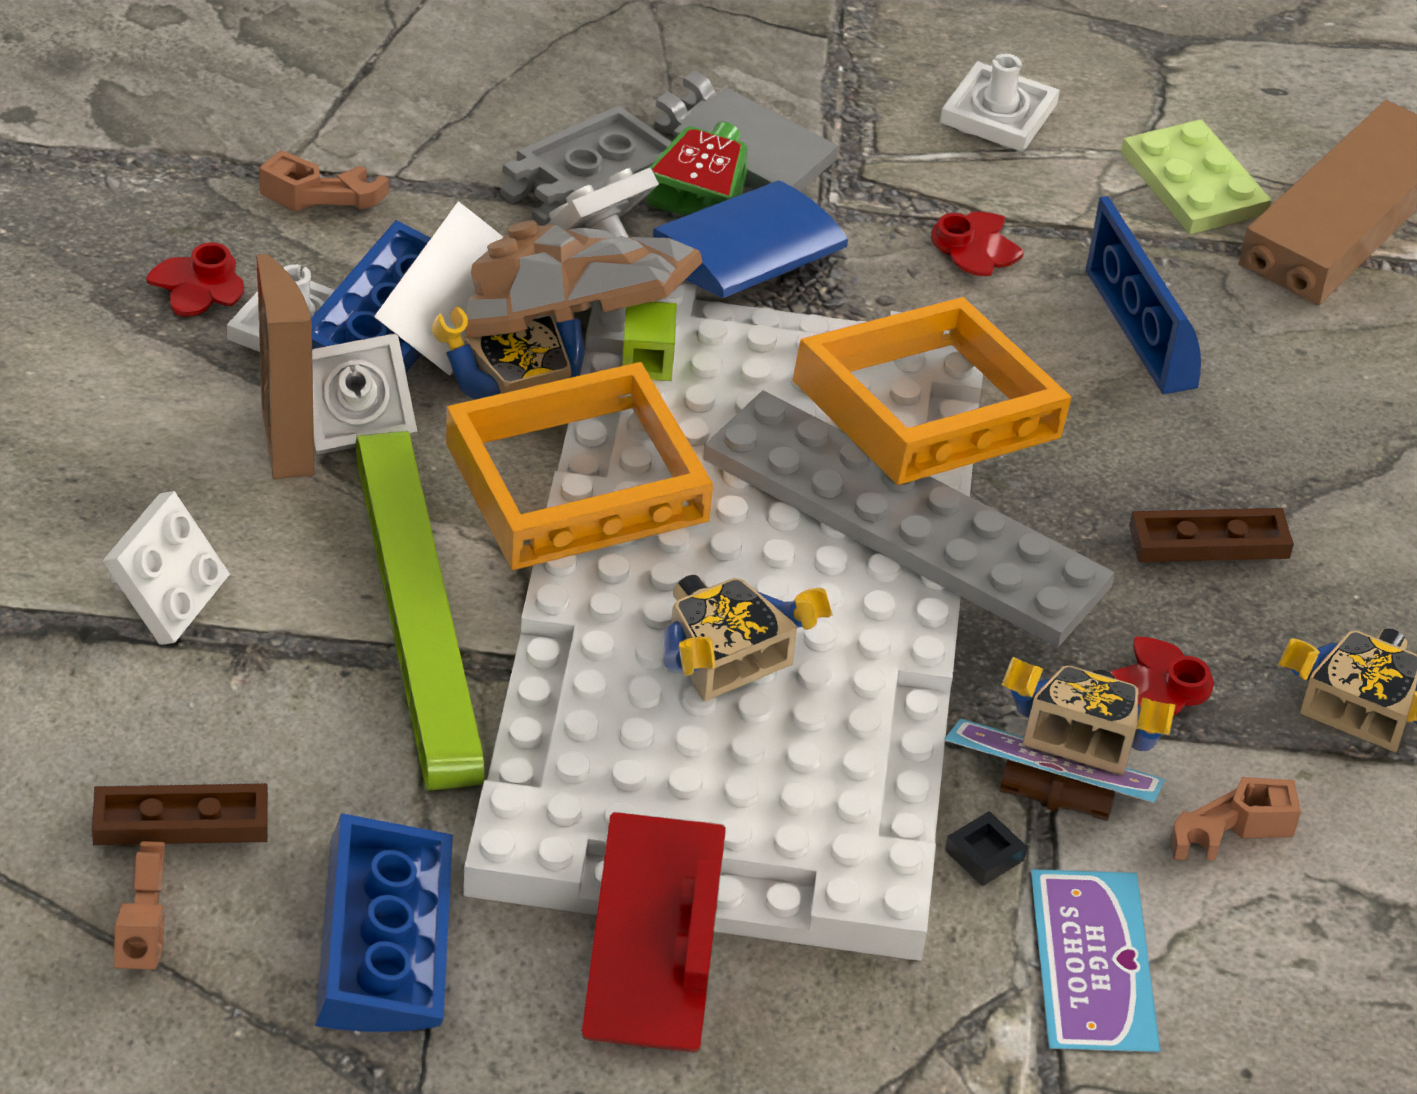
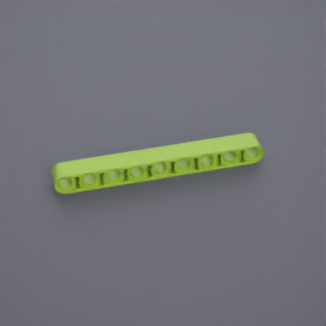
(419, 613)

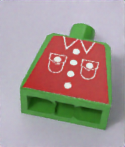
(700, 169)

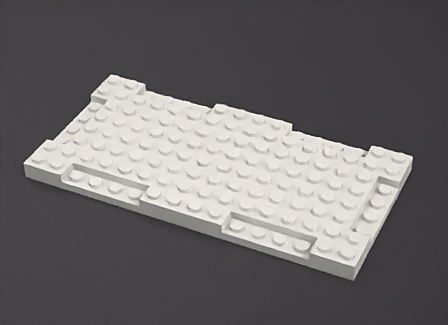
(811, 769)

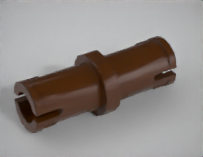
(1056, 790)

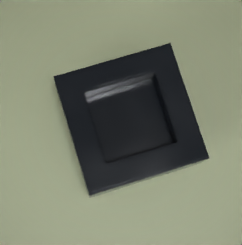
(985, 848)

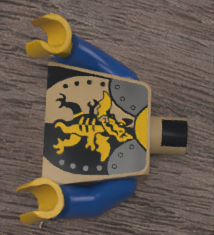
(511, 360)
(735, 633)
(1359, 684)
(1086, 715)

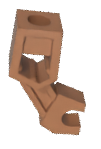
(298, 184)
(1252, 811)
(141, 924)

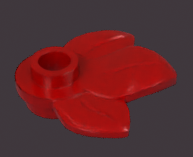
(975, 242)
(199, 279)
(1167, 674)

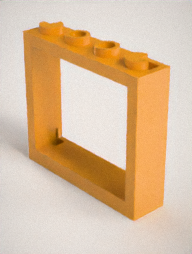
(1029, 417)
(590, 521)

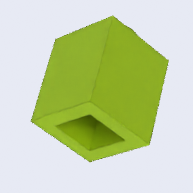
(651, 338)

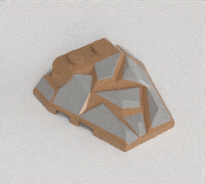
(564, 270)

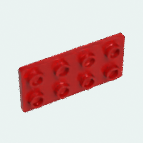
(654, 932)

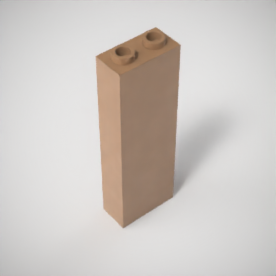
(1339, 208)

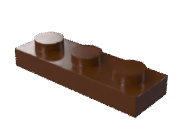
(1211, 534)
(180, 814)

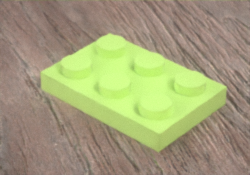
(1195, 176)

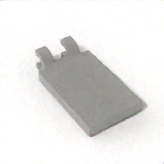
(775, 144)
(580, 158)

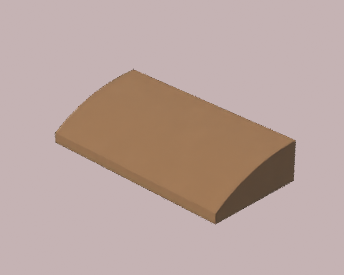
(285, 370)

